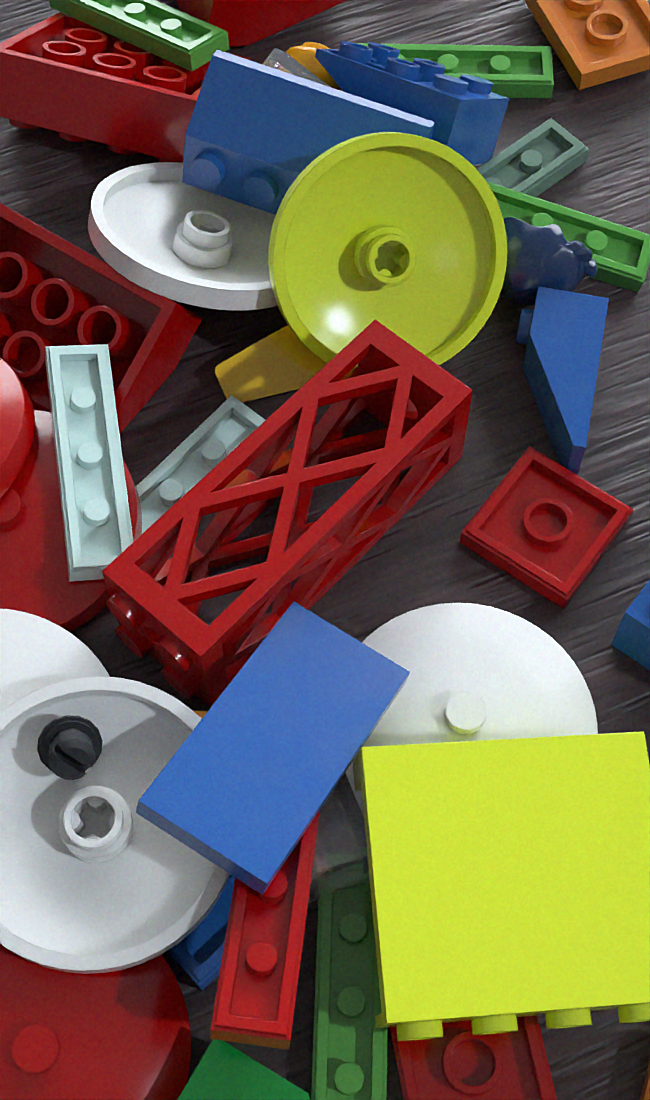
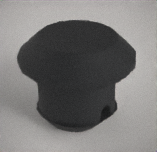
(69, 746)

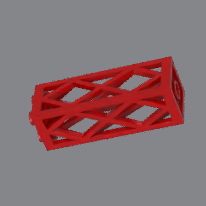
(162, 597)

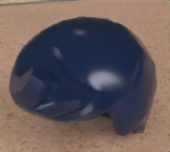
(542, 259)

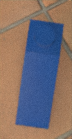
(563, 365)

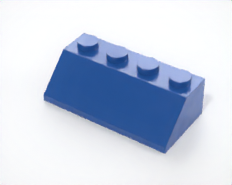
(266, 126)

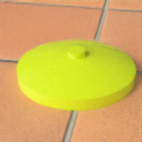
(390, 236)

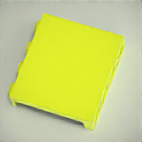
(509, 880)

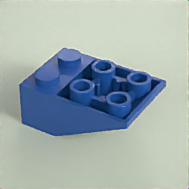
(463, 108)

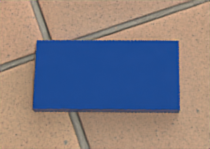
(273, 747)

